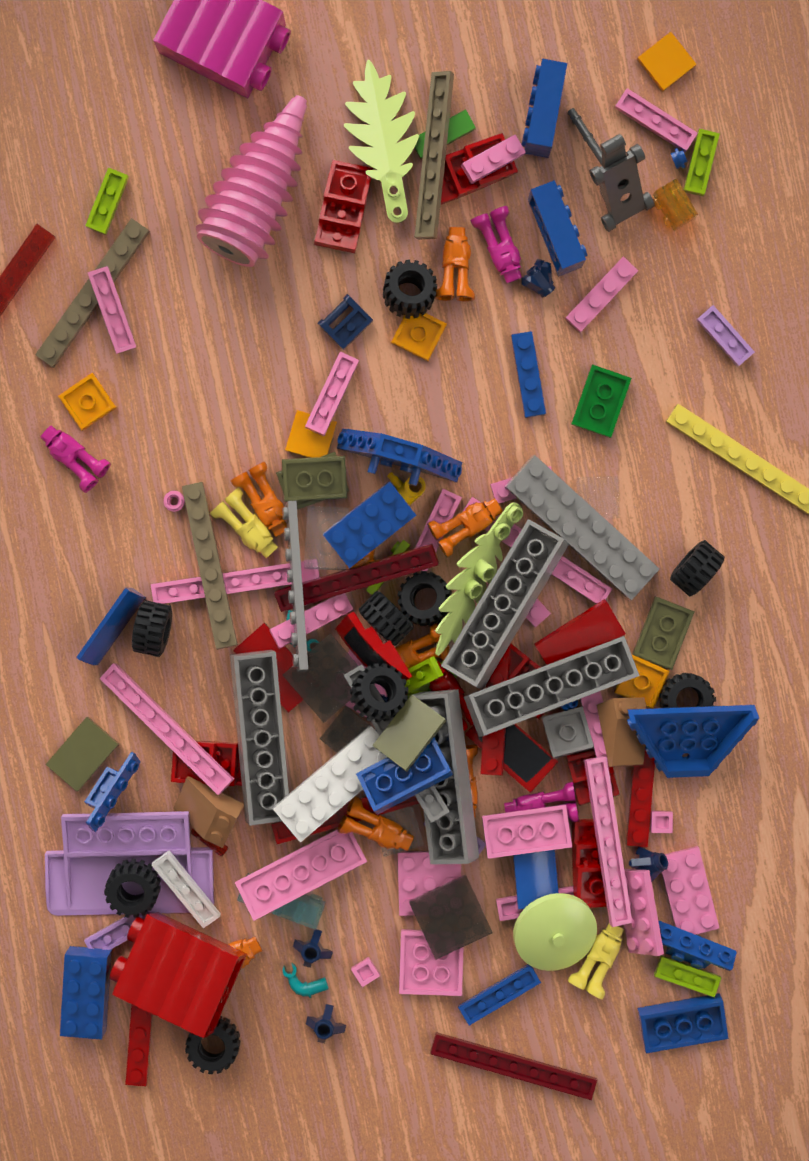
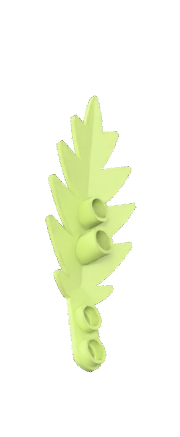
(382, 135)
(471, 582)

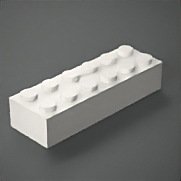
(329, 786)

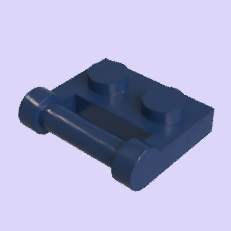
(348, 328)

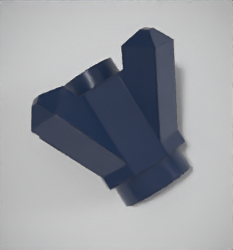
(539, 278)
(651, 861)
(312, 949)
(325, 1025)

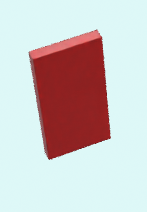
(582, 633)
(262, 640)

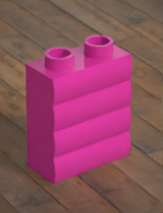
(224, 40)

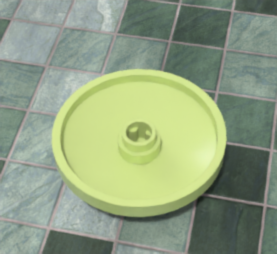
(555, 932)

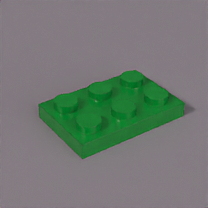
(601, 401)

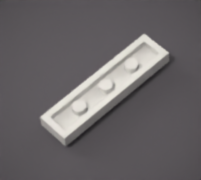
(186, 889)

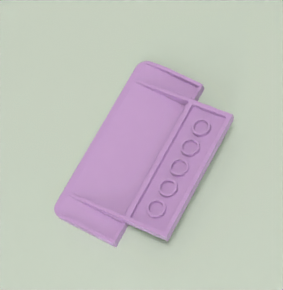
(80, 871)

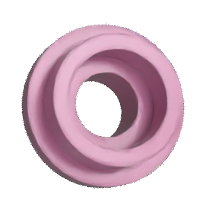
(167, 501)

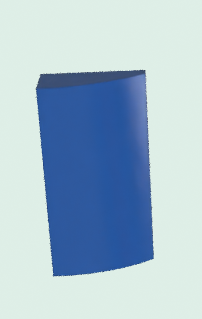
(111, 626)
(389, 784)
(535, 876)
(683, 1023)

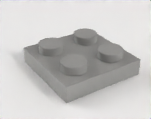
(567, 732)

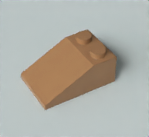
(619, 740)
(209, 813)

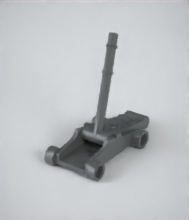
(616, 175)

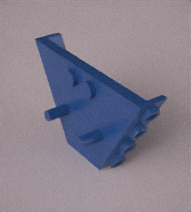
(392, 450)
(702, 732)

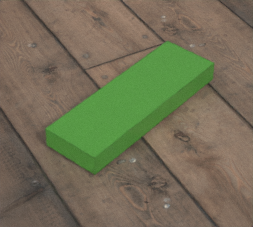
(458, 127)

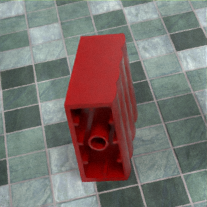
(177, 973)

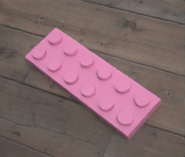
(300, 873)

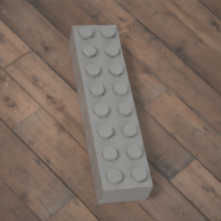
(582, 527)
(505, 604)
(551, 686)
(259, 734)
(452, 836)

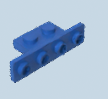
(107, 790)
(695, 949)

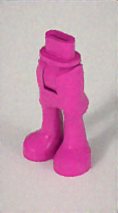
(505, 254)
(67, 449)
(537, 800)

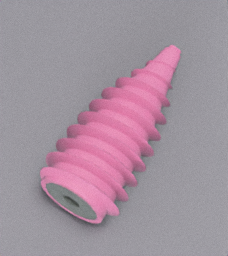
(253, 190)

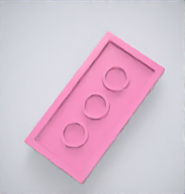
(526, 831)
(689, 892)
(644, 933)

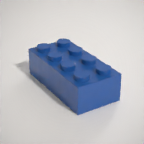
(546, 102)
(556, 228)
(369, 524)
(85, 992)

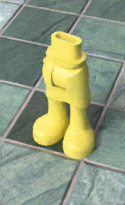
(253, 532)
(604, 951)

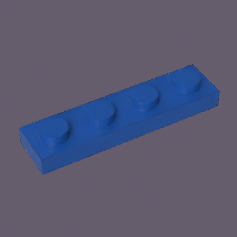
(528, 374)
(499, 994)

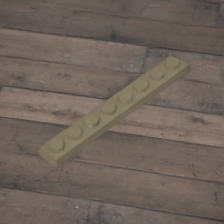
(434, 155)
(86, 301)
(209, 565)

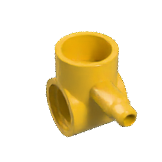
(403, 488)

